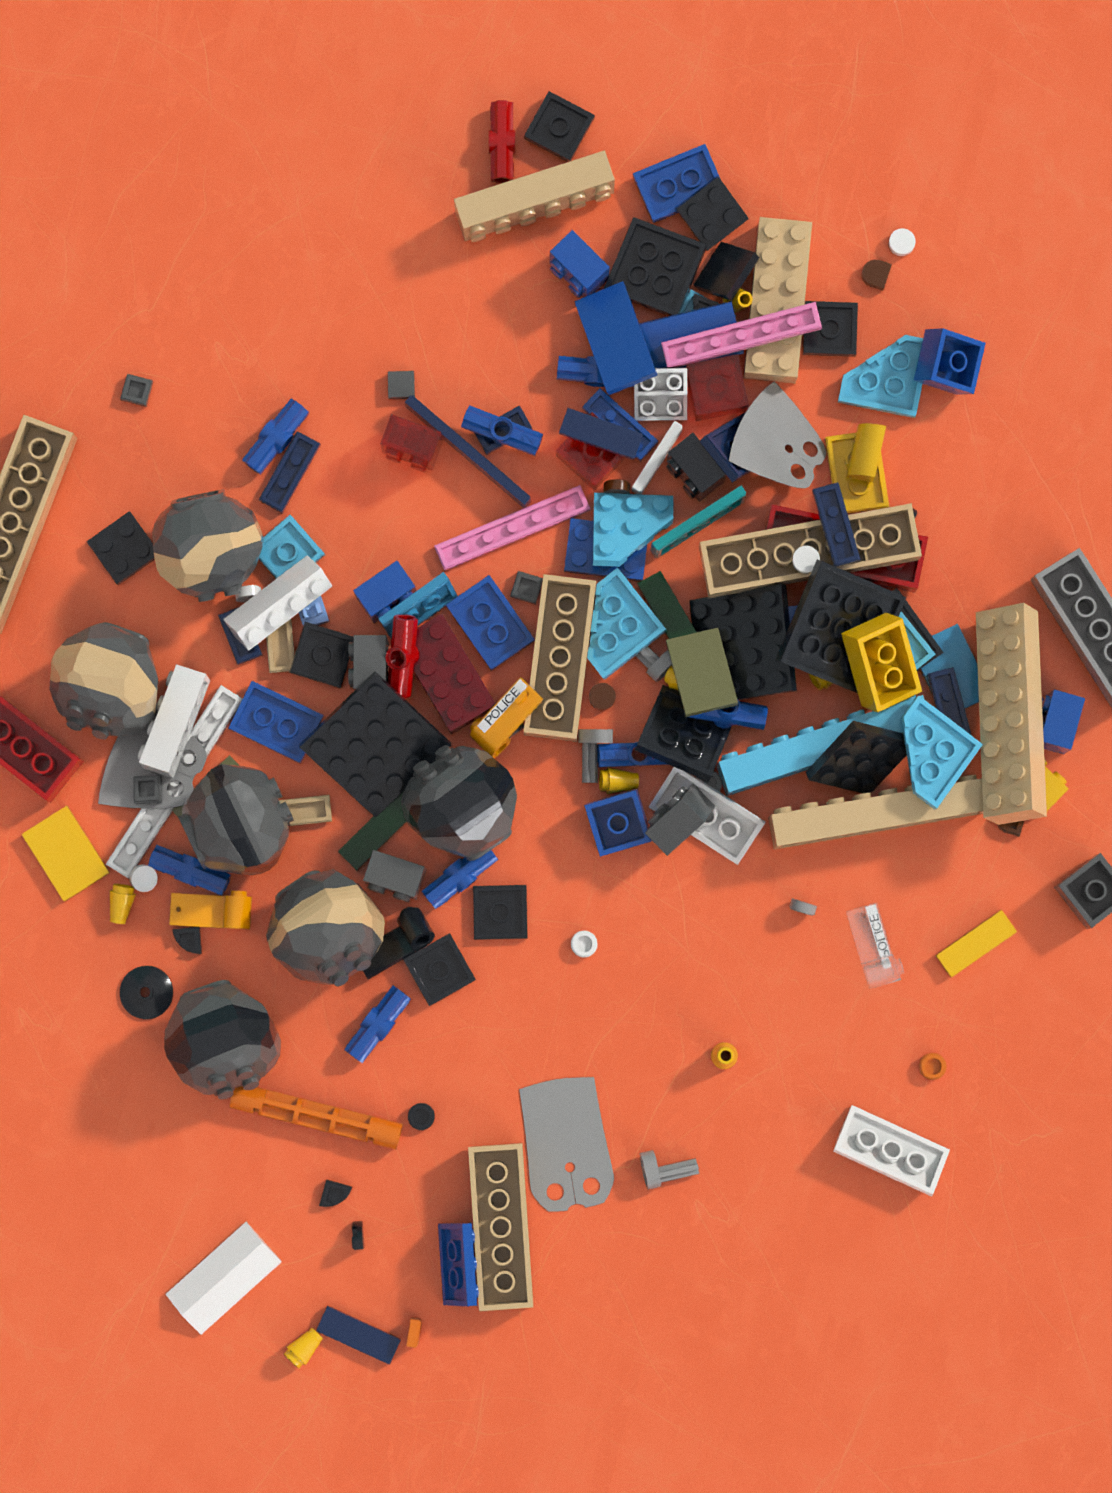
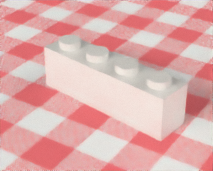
(278, 602)
(173, 721)

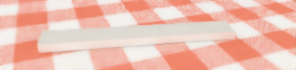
(151, 820)

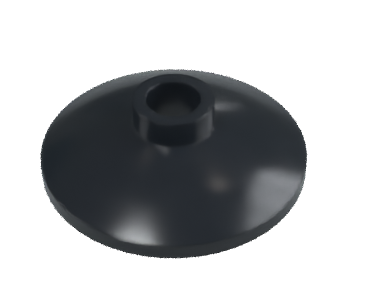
(160, 992)

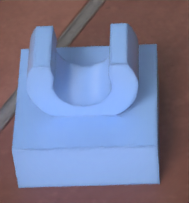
(314, 613)

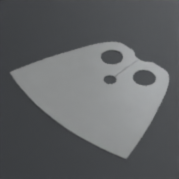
(766, 430)
(123, 765)

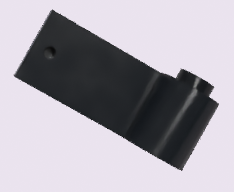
(402, 942)

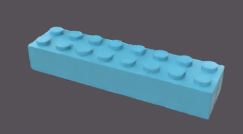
(798, 753)

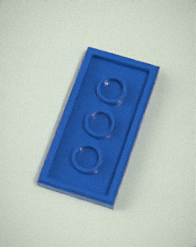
(685, 324)
(615, 338)

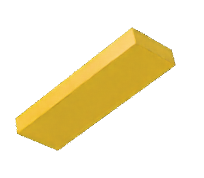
(976, 943)

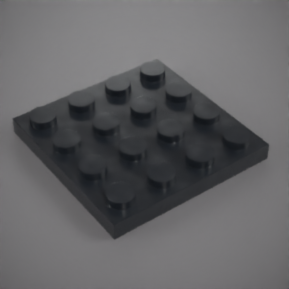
(828, 607)
(751, 633)
(373, 743)

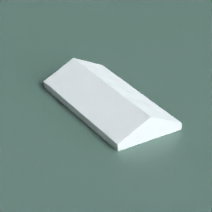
(728, 827)
(891, 1150)
(223, 1278)

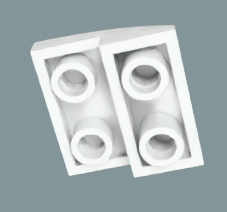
(662, 396)

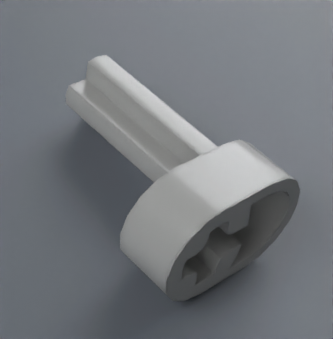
(656, 665)
(590, 740)
(656, 1175)

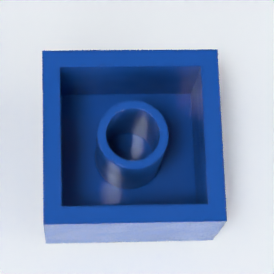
(578, 265)
(949, 361)
(384, 591)
(1060, 720)
(618, 822)

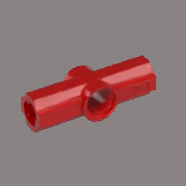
(501, 141)
(403, 641)

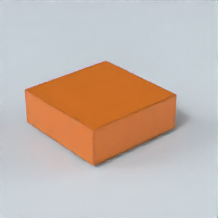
(414, 1332)

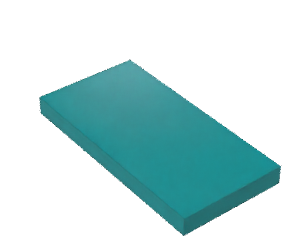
(698, 522)

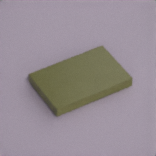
(701, 672)

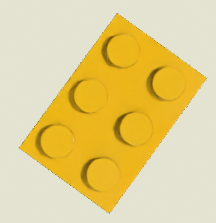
(881, 662)

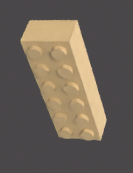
(535, 196)
(778, 286)
(560, 656)
(500, 1227)

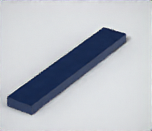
(468, 452)

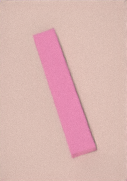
(741, 335)
(512, 528)

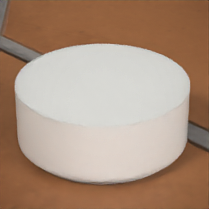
(902, 242)
(805, 559)
(247, 592)
(143, 878)
(584, 944)

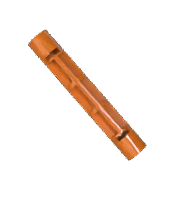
(317, 1116)

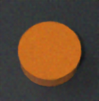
(932, 1066)

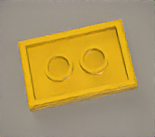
(857, 494)
(65, 853)

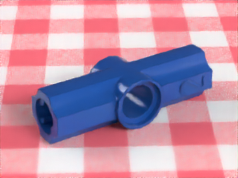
(579, 370)
(486, 423)
(275, 436)
(742, 715)
(621, 755)
(188, 870)
(457, 878)
(377, 1024)

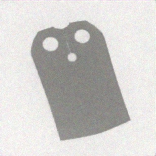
(562, 1128)

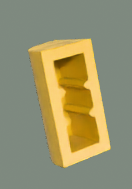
(866, 451)

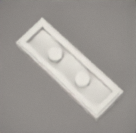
(657, 458)

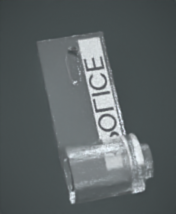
(873, 946)

